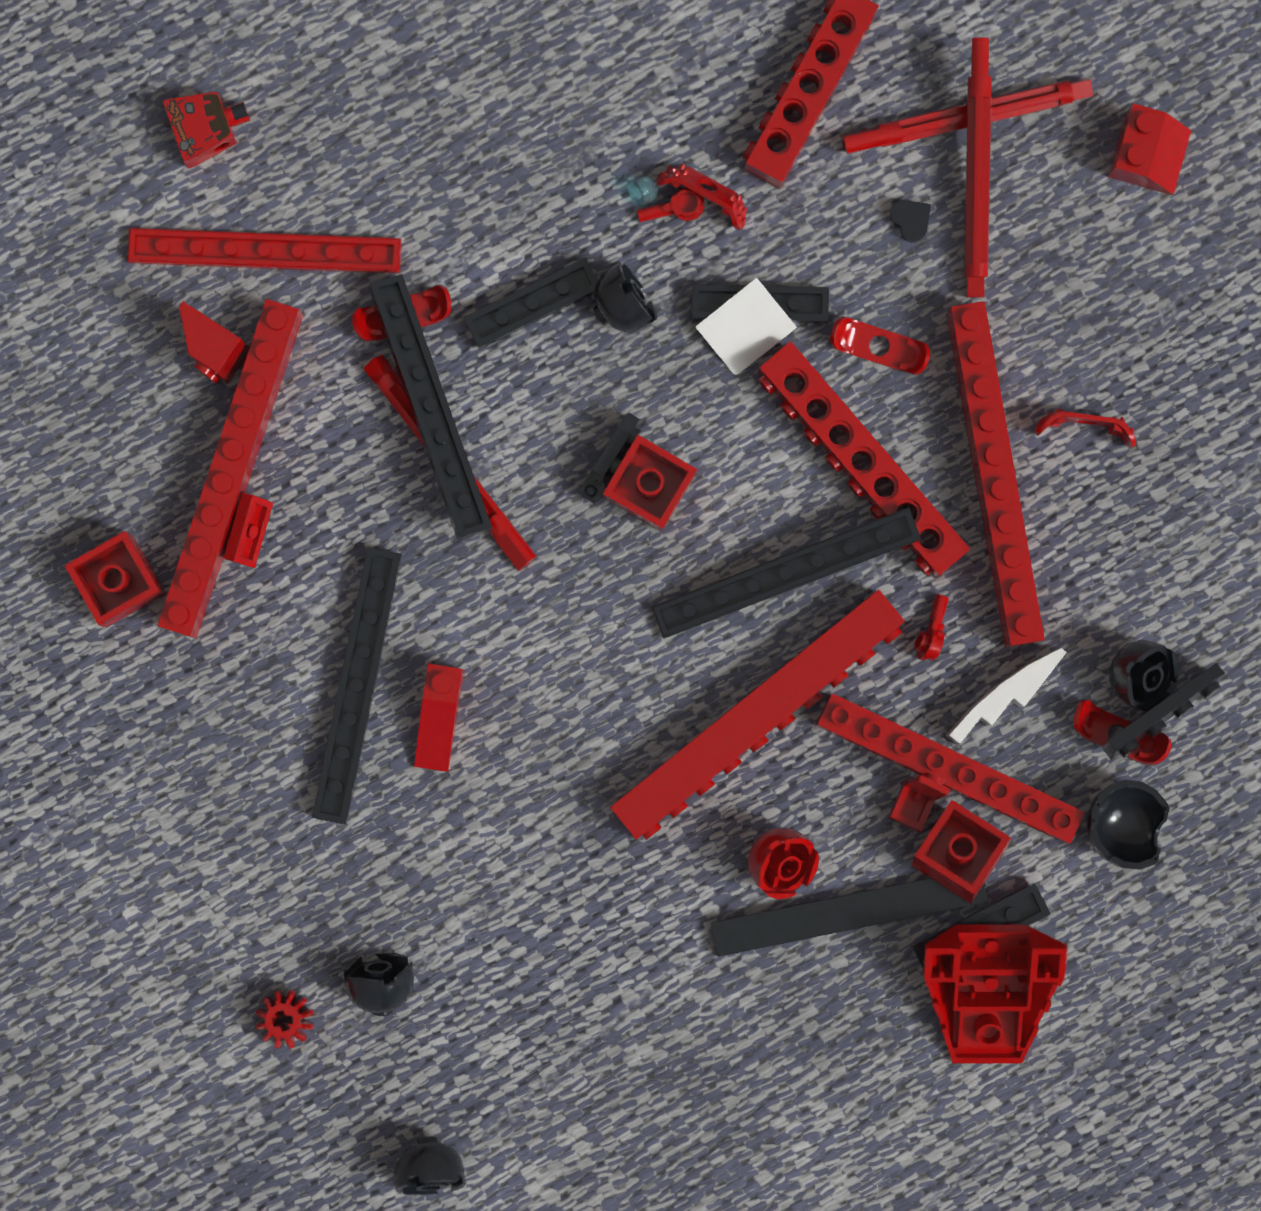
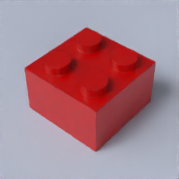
(649, 483)
(115, 579)
(961, 851)

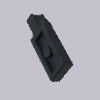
(609, 460)

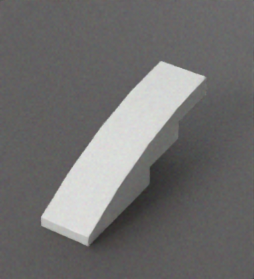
(1016, 688)

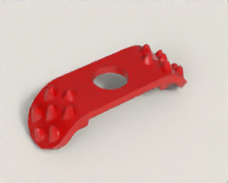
(727, 198)
(430, 306)
(903, 353)
(1115, 426)
(1094, 724)

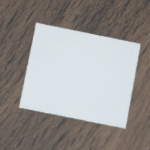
(746, 326)

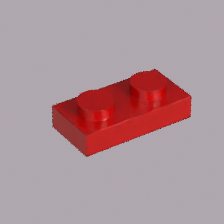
(248, 530)

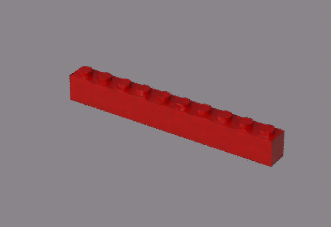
(231, 468)
(994, 474)
(758, 714)

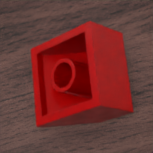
(1150, 149)
(213, 347)

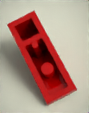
(438, 717)

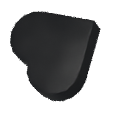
(911, 219)

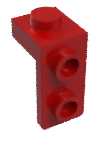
(916, 800)

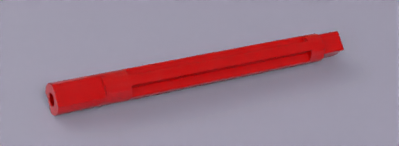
(956, 117)
(978, 169)
(502, 529)

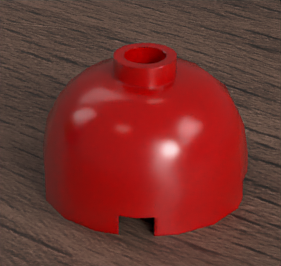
(782, 862)

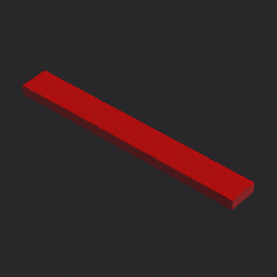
(264, 250)

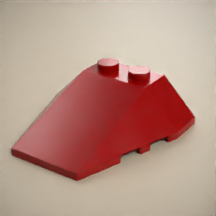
(992, 988)

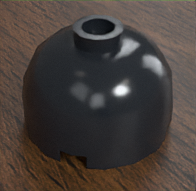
(622, 301)
(1143, 673)
(379, 984)
(429, 1168)

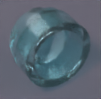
(642, 191)

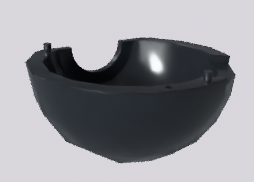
(1126, 824)

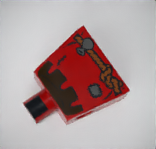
(204, 125)

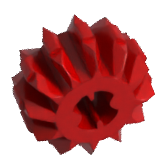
(279, 1030)

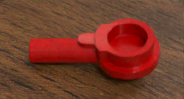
(684, 205)
(930, 643)

